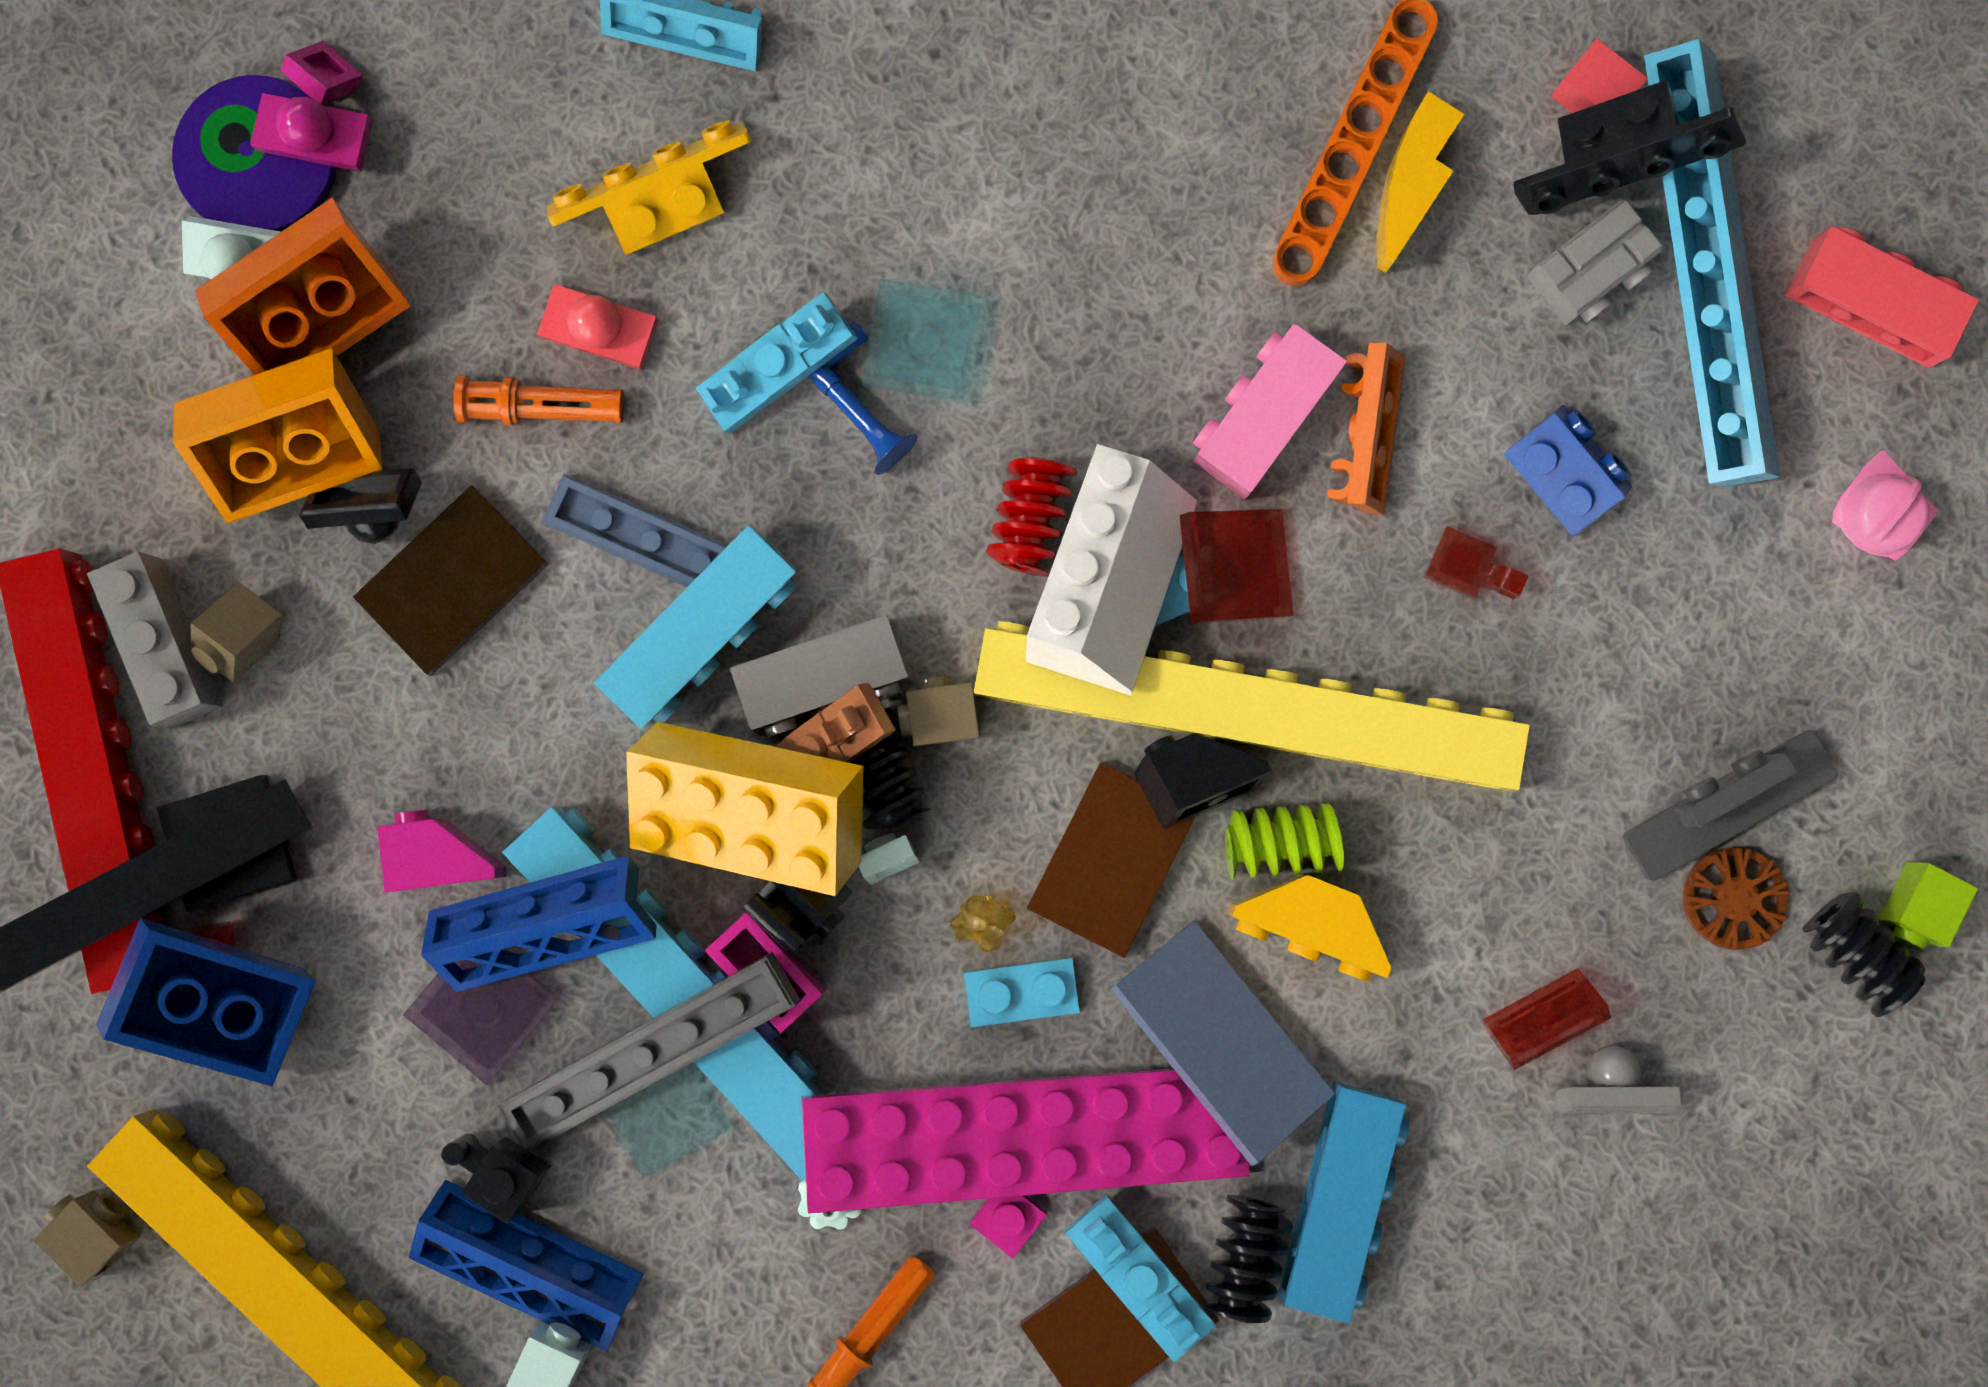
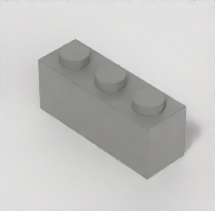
(154, 640)
(817, 673)

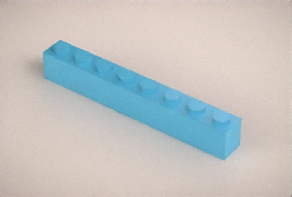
(1716, 285)
(665, 971)

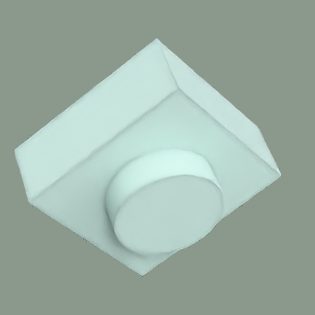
(886, 857)

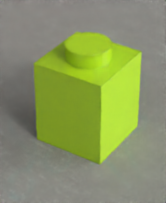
(1927, 906)

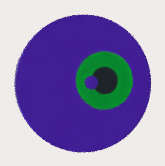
(227, 176)

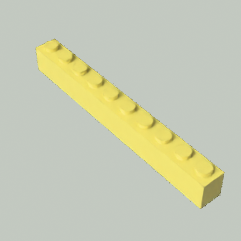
(1272, 713)

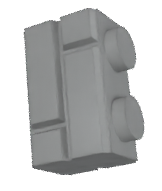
(1595, 262)

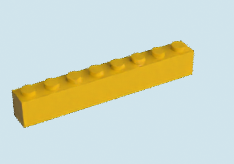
(255, 1260)

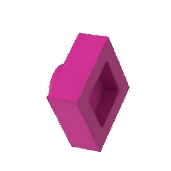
(321, 72)
(1008, 1221)

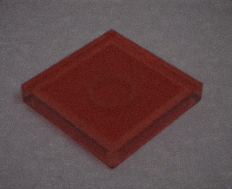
(1236, 565)

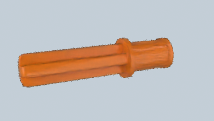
(875, 1325)

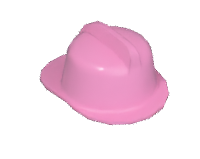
(1884, 509)

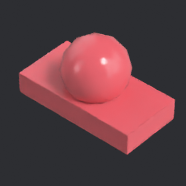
(597, 326)

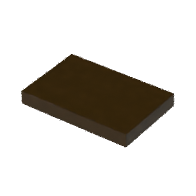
(450, 580)

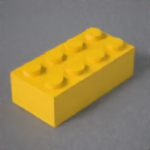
(745, 807)

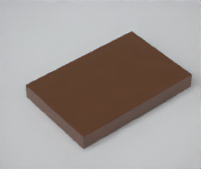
(1108, 863)
(1093, 1336)

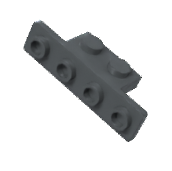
(1731, 804)

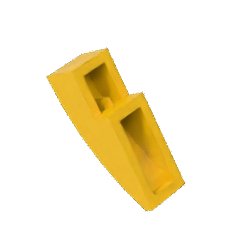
(1414, 176)

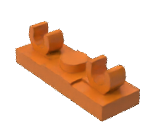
(1371, 428)

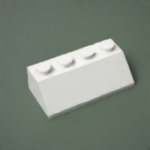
(1110, 572)

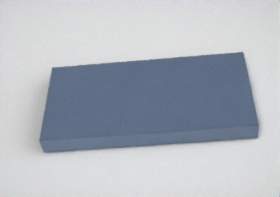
(1223, 1043)

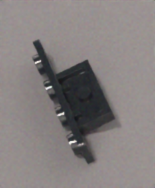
(1626, 143)

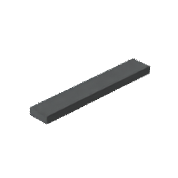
(650, 1052)

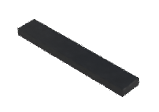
(149, 882)

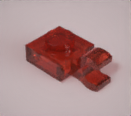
(1465, 565)

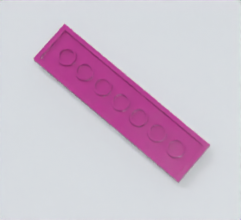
(1009, 1140)

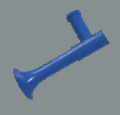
(887, 445)

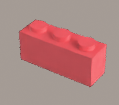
(1882, 296)

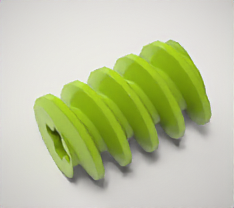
(1283, 839)

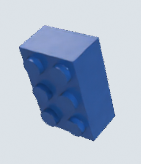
(205, 1003)

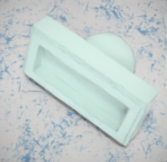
(217, 245)

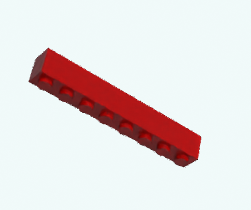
(76, 730)

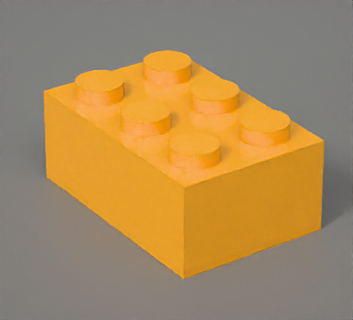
(277, 436)

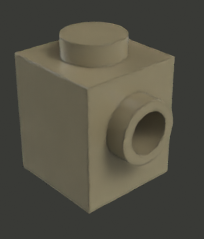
(234, 633)
(939, 713)
(86, 1235)

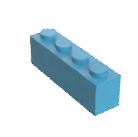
(1342, 1202)

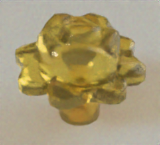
(982, 921)

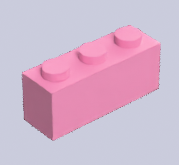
(1267, 409)

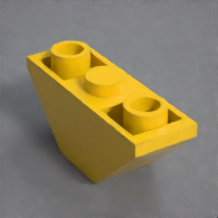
(1315, 920)

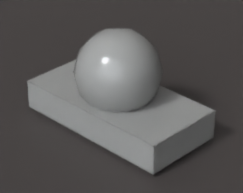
(1615, 1088)

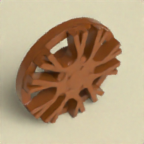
(1736, 898)

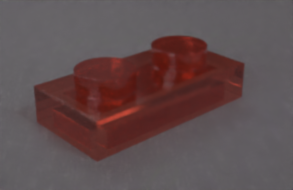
(1547, 1018)

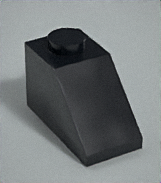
(1195, 776)

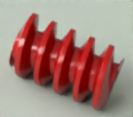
(1029, 514)

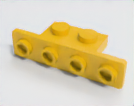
(656, 196)

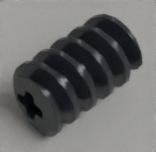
(886, 785)
(1868, 952)
(1249, 1260)

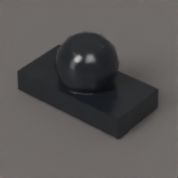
(366, 505)

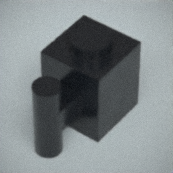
(795, 914)
(501, 1177)

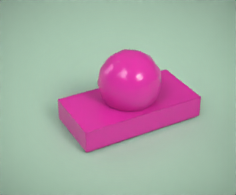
(311, 132)

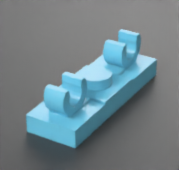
(687, 28)
(776, 363)
(1140, 1278)

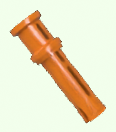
(605, 404)

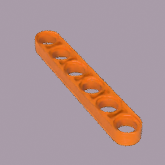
(1356, 143)

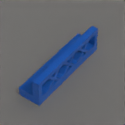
(529, 917)
(527, 1260)

